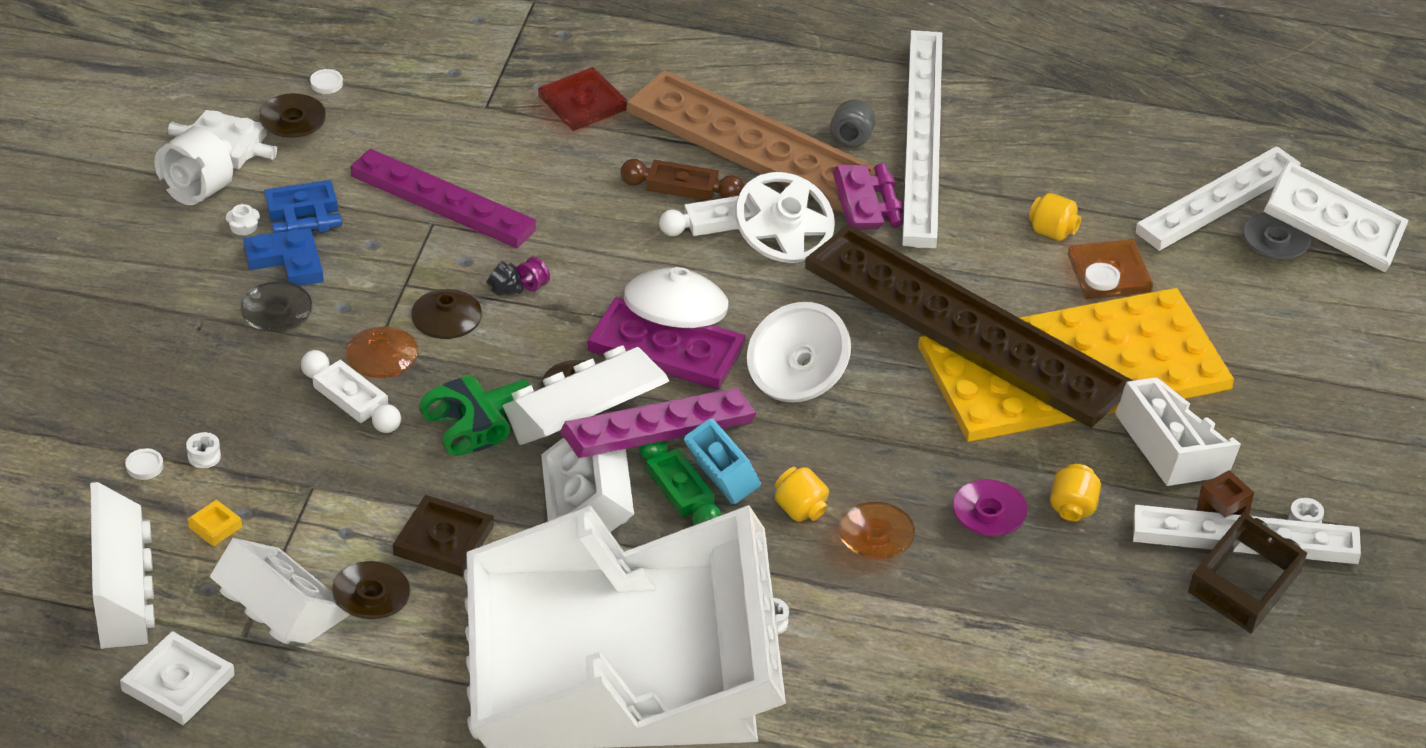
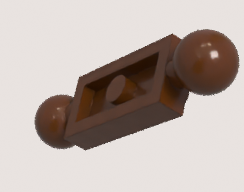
(681, 179)

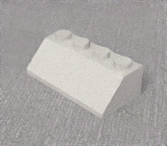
(582, 394)
(120, 569)

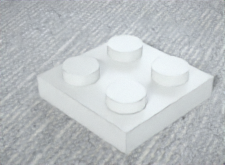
(177, 678)

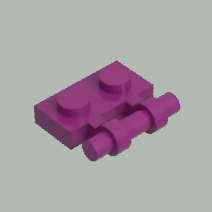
(859, 198)

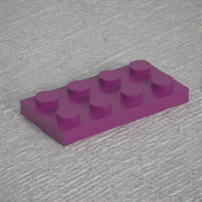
(691, 354)

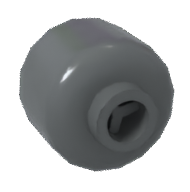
(852, 123)

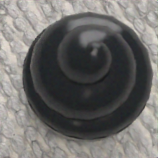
(505, 280)

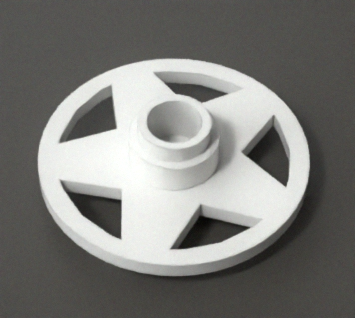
(783, 216)

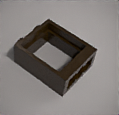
(1231, 599)

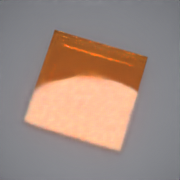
(1123, 256)

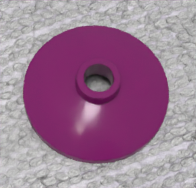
(990, 507)

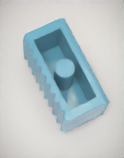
(722, 461)

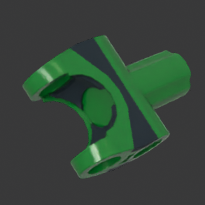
(475, 413)

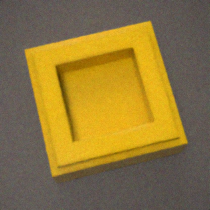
(214, 523)

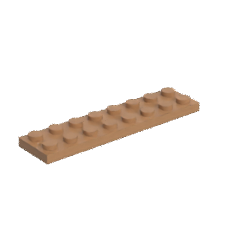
(739, 133)

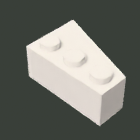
(1172, 436)

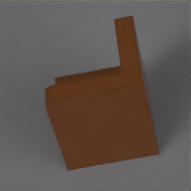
(1226, 495)

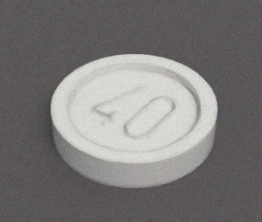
(326, 81)
(1102, 276)
(144, 464)

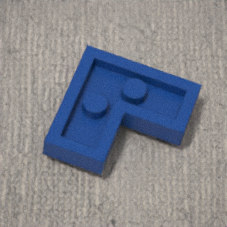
(290, 248)

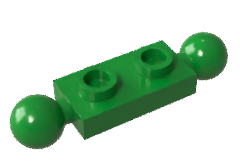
(679, 482)

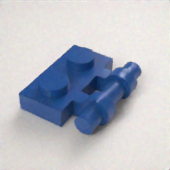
(300, 201)

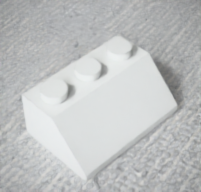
(587, 481)
(276, 591)

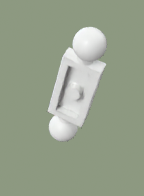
(705, 217)
(350, 391)

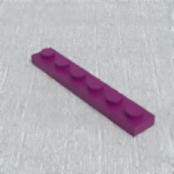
(443, 198)
(655, 422)

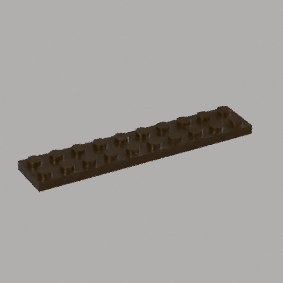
(969, 325)

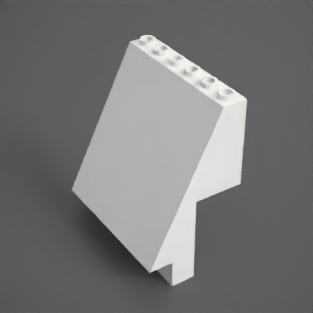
(620, 644)

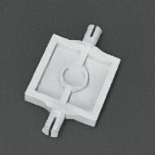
(241, 133)

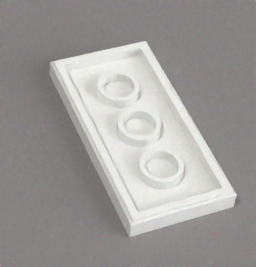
(1336, 216)

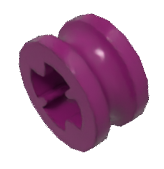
(533, 273)

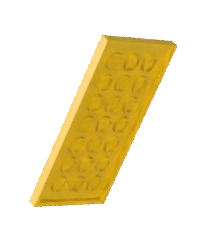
(1133, 335)

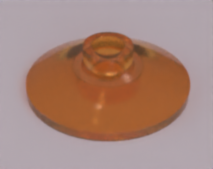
(382, 351)
(877, 530)

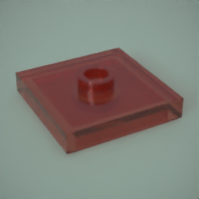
(582, 98)

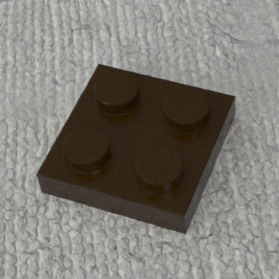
(442, 535)

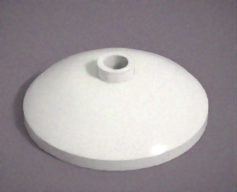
(676, 298)
(788, 339)

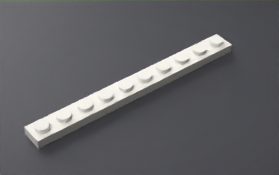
(922, 140)

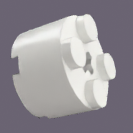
(194, 165)

